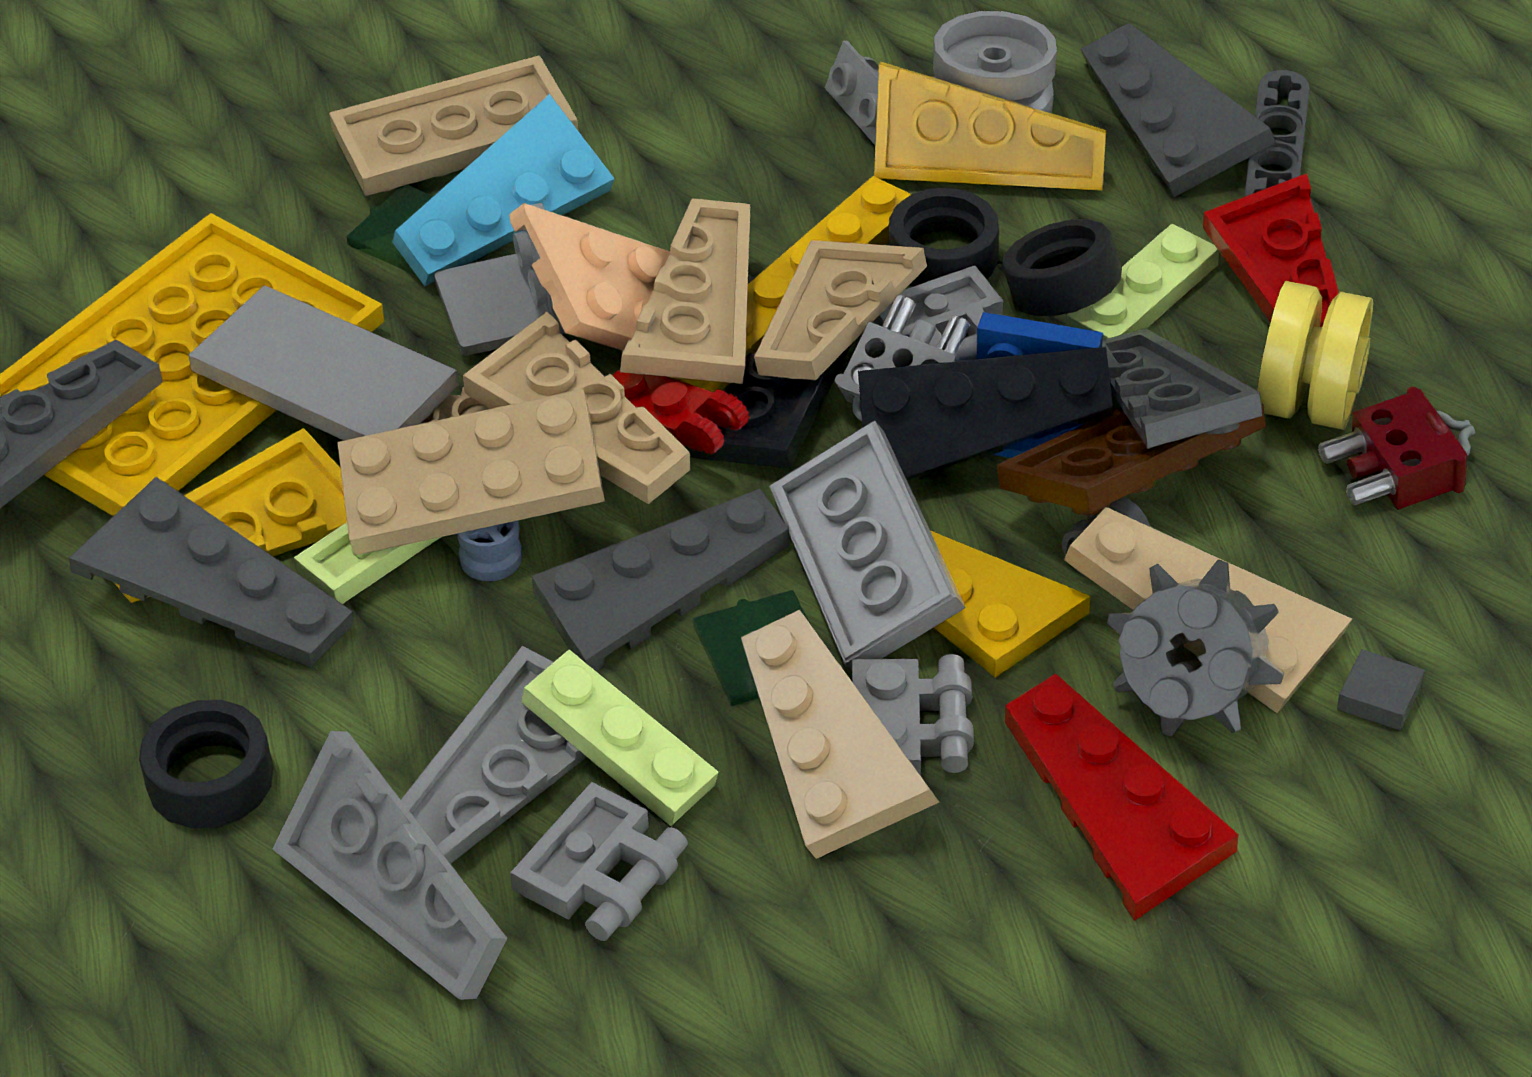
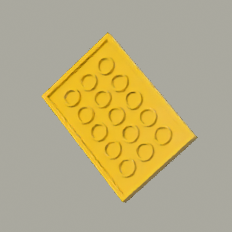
(165, 315)

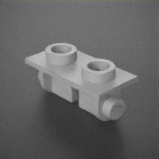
(855, 87)

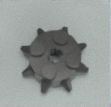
(1202, 610)

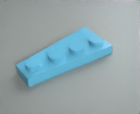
(530, 164)

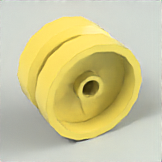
(1325, 356)

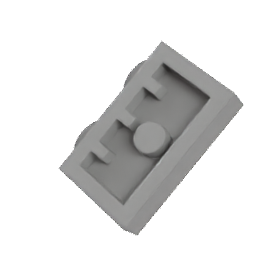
(494, 297)

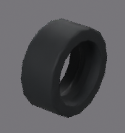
(947, 211)
(1062, 267)
(218, 800)

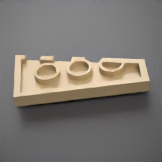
(698, 300)
(628, 440)
(1118, 558)
(831, 745)

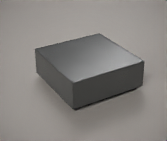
(1380, 689)

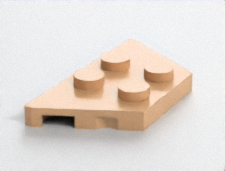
(591, 274)

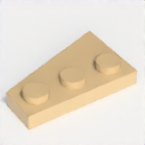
(831, 303)

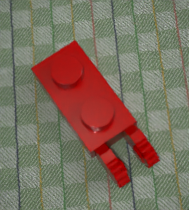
(685, 409)

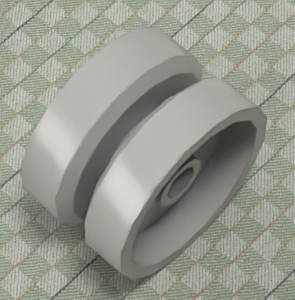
(998, 56)

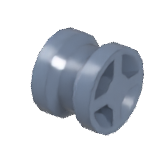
(491, 551)

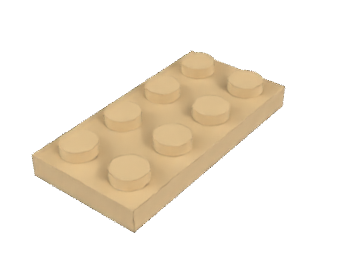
(440, 124)
(469, 472)

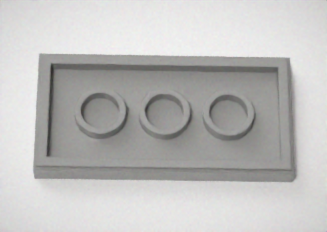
(321, 368)
(866, 547)

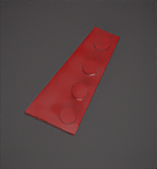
(1131, 810)

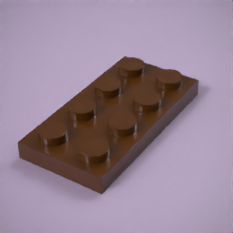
(1106, 462)

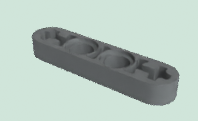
(1288, 148)

